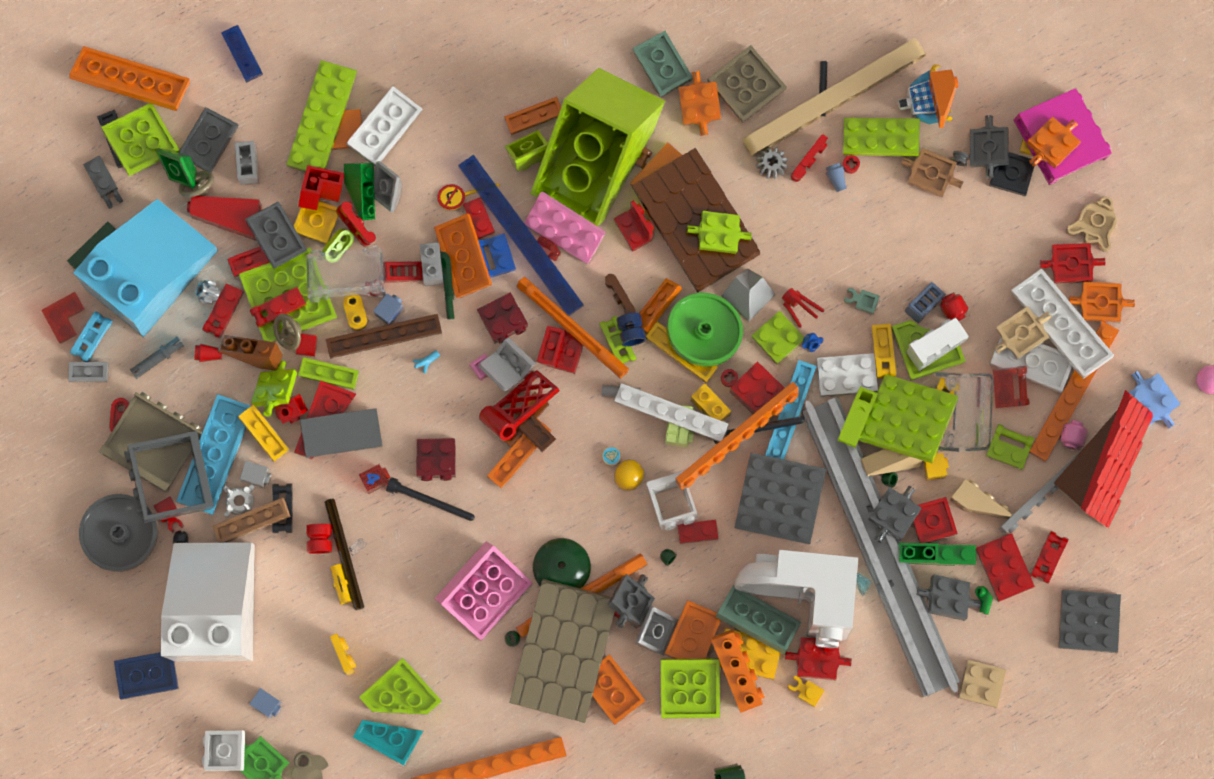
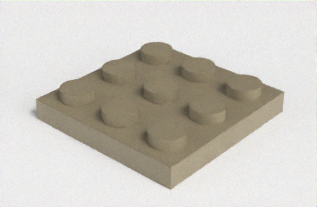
(747, 84)

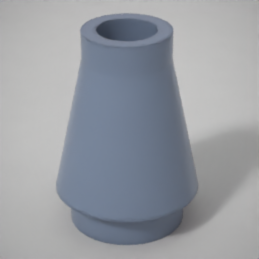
(836, 176)

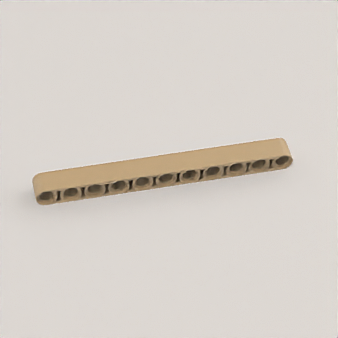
(834, 97)

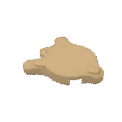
(1096, 222)

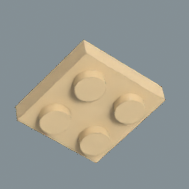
(982, 683)

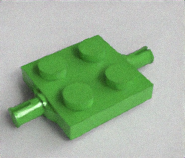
(263, 761)

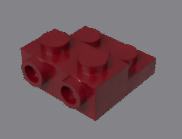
(503, 318)
(436, 459)

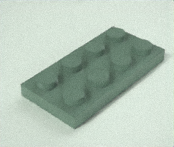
(758, 619)

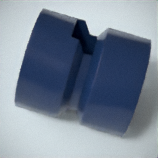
(630, 326)

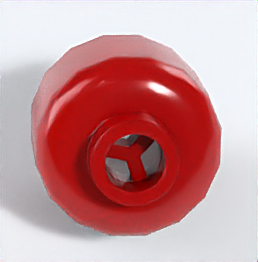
(954, 306)

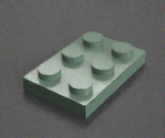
(662, 63)

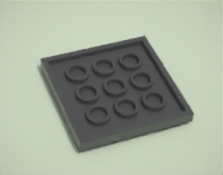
(780, 498)

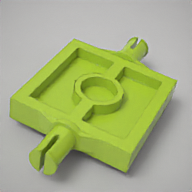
(719, 232)
(274, 388)

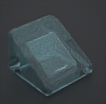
(862, 583)

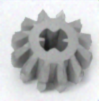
(777, 167)

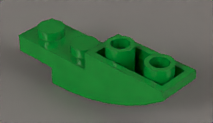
(937, 554)

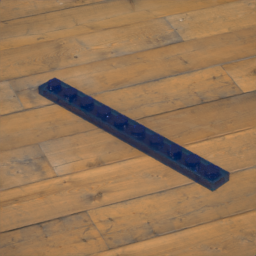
(520, 235)

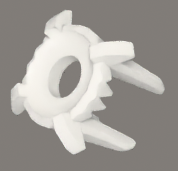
(238, 510)

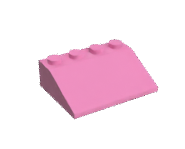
(483, 590)

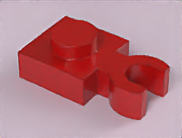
(166, 505)

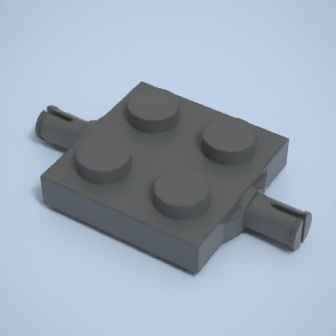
(989, 146)
(894, 514)
(948, 597)
(631, 601)

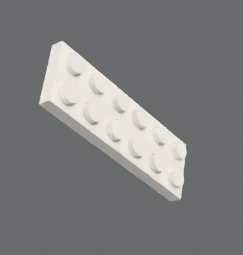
(1066, 327)

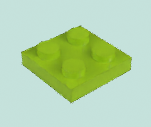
(778, 337)

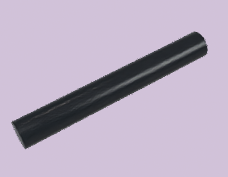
(823, 78)

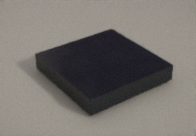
(1013, 177)

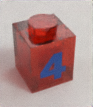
(374, 478)

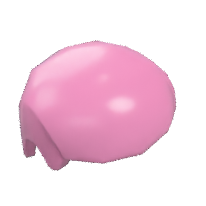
(1205, 379)

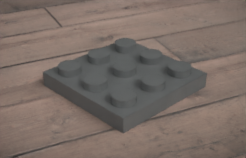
(1089, 621)

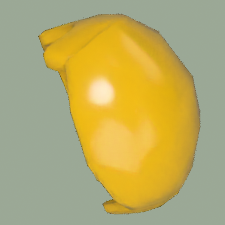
(629, 475)

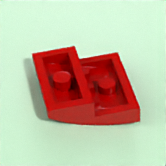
(560, 350)

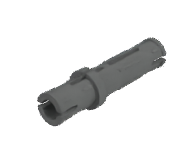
(158, 356)

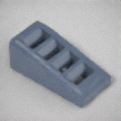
(916, 311)

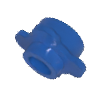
(812, 342)

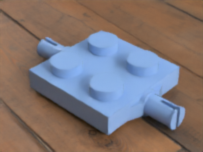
(1156, 397)

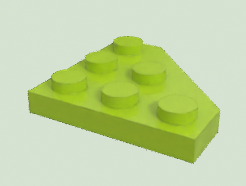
(910, 331)
(400, 692)

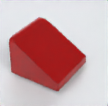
(307, 345)

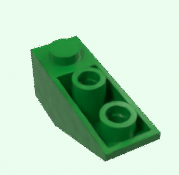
(360, 185)

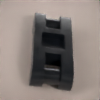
(288, 489)

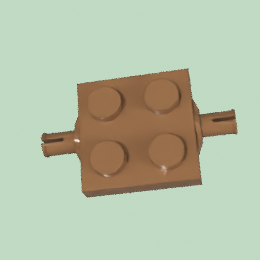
(932, 172)

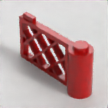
(502, 420)

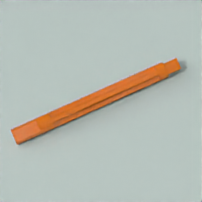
(572, 327)
(601, 583)

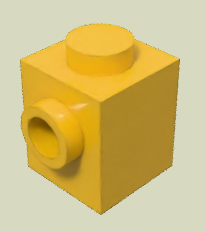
(937, 469)

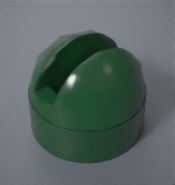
(889, 479)
(667, 556)
(508, 639)

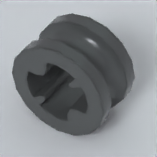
(960, 158)

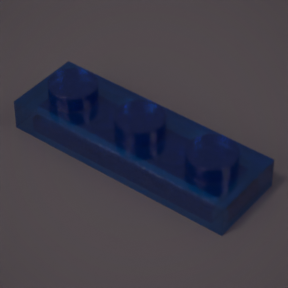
(242, 53)

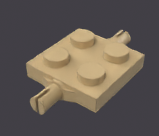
(1022, 332)

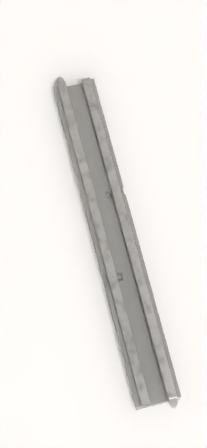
(892, 579)

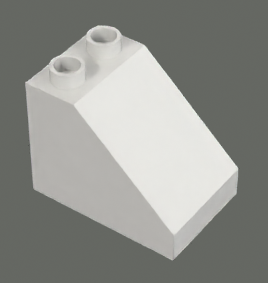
(209, 603)

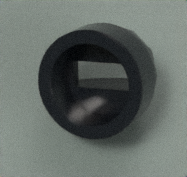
(180, 537)

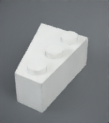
(936, 343)

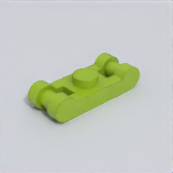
(615, 342)

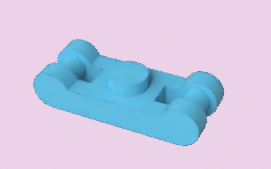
(91, 336)

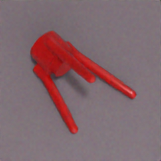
(793, 298)

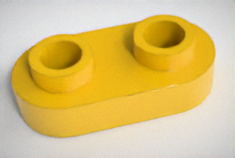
(354, 311)

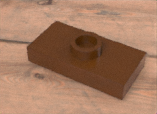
(536, 433)

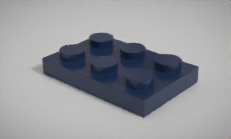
(145, 675)

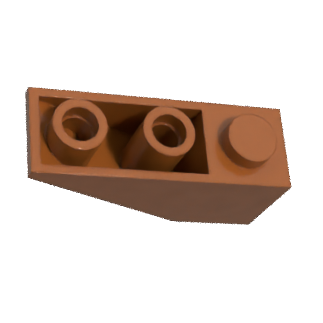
(252, 351)

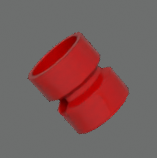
(319, 539)

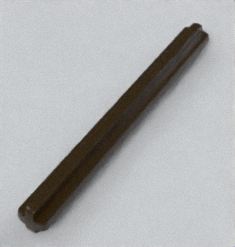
(344, 555)

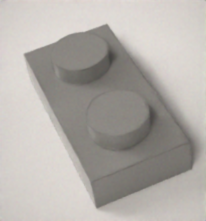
(88, 372)

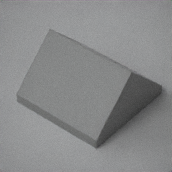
(656, 631)

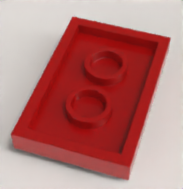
(1005, 567)

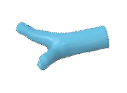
(426, 360)

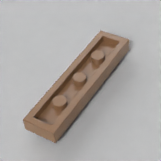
(251, 521)

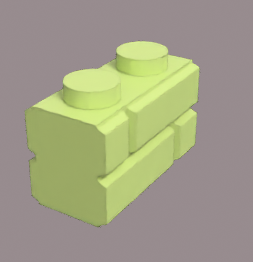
(677, 435)

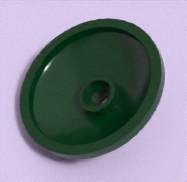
(563, 550)

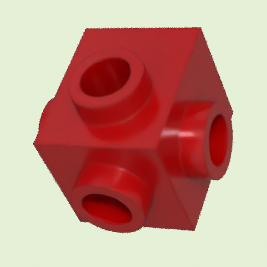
(292, 411)

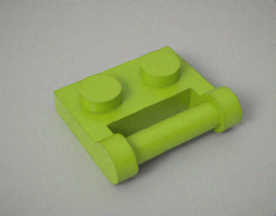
(1007, 452)

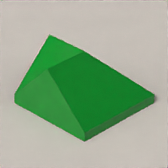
(178, 167)

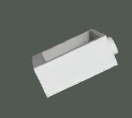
(663, 484)

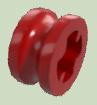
(855, 160)
(725, 373)

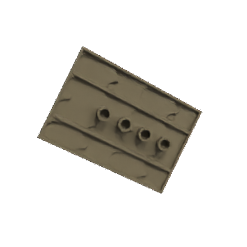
(563, 651)

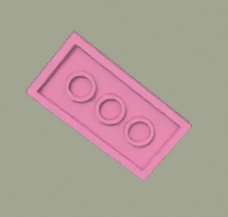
(564, 227)

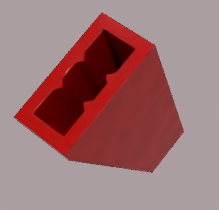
(225, 213)

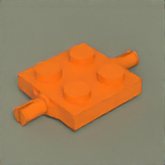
(700, 103)
(1053, 142)
(1101, 301)

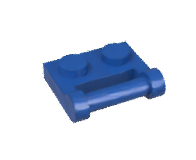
(500, 253)

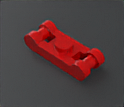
(355, 224)
(1049, 557)

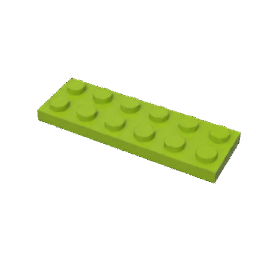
(322, 116)

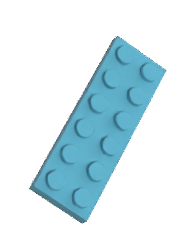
(219, 448)

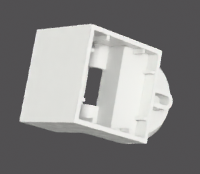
(820, 579)

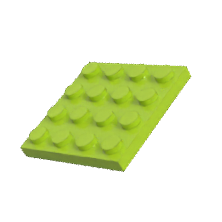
(267, 283)
(909, 418)

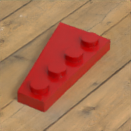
(327, 401)

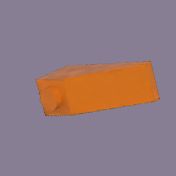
(942, 89)

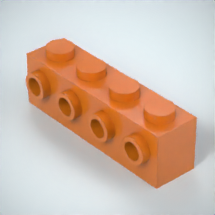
(737, 671)

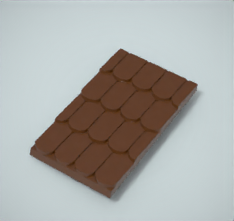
(675, 199)

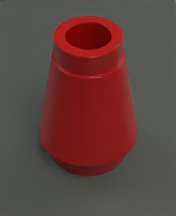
(207, 353)

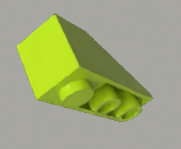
(857, 416)

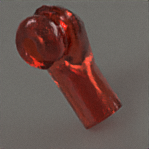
(548, 244)

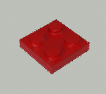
(934, 521)

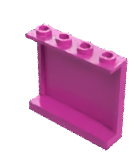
(1064, 109)

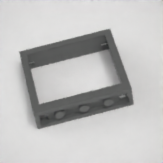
(191, 437)

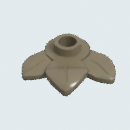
(312, 769)

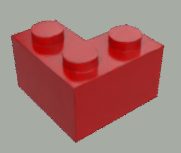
(320, 184)

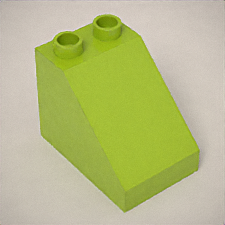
(578, 160)

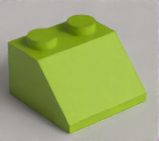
(527, 150)

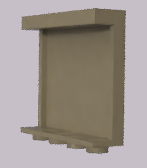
(147, 422)

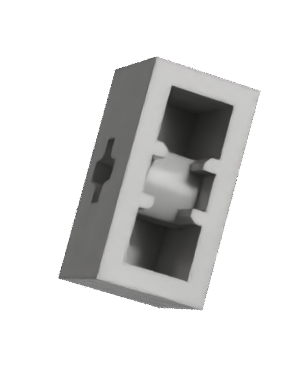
(246, 162)
(431, 264)

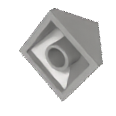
(387, 186)
(748, 293)

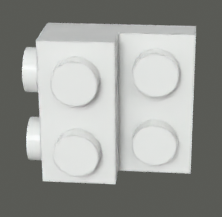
(223, 750)

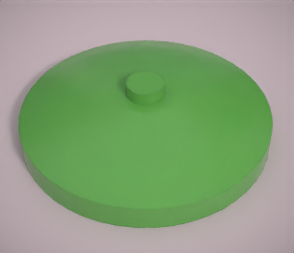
(704, 329)

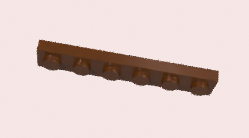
(383, 336)

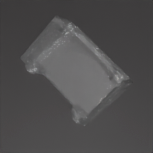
(345, 273)

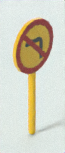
(453, 197)

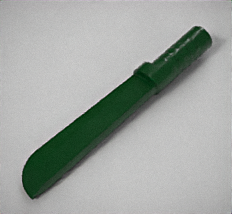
(447, 278)

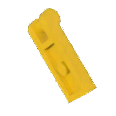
(883, 349)

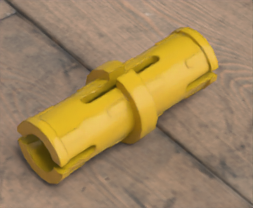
(344, 596)

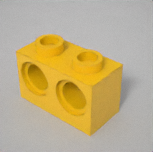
(710, 404)

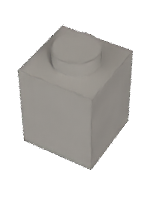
(255, 474)

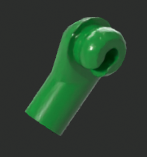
(985, 598)

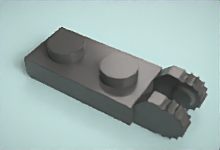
(102, 180)

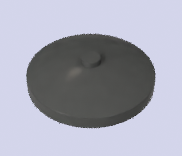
(115, 535)

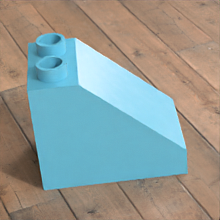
(145, 265)

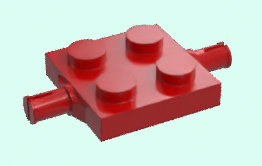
(1072, 263)
(817, 661)

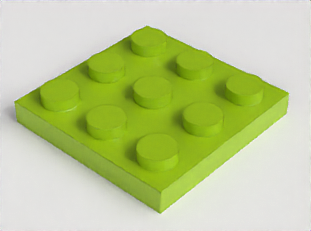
(137, 138)
(690, 688)

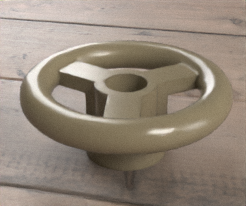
(201, 188)
(290, 330)

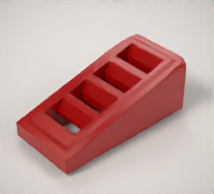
(402, 278)

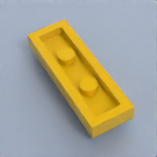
(263, 433)

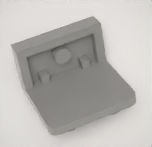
(507, 365)

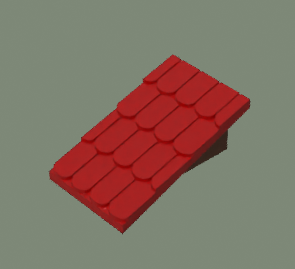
(1104, 465)

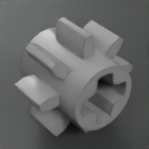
(207, 292)

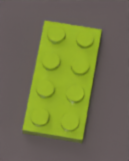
(881, 136)

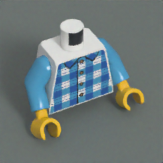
(920, 99)

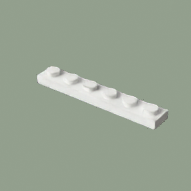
(671, 412)

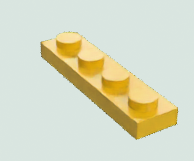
(659, 337)

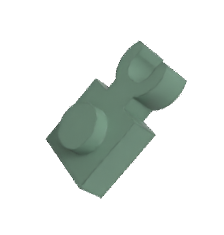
(865, 300)

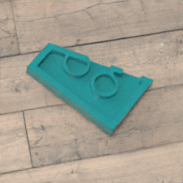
(388, 739)

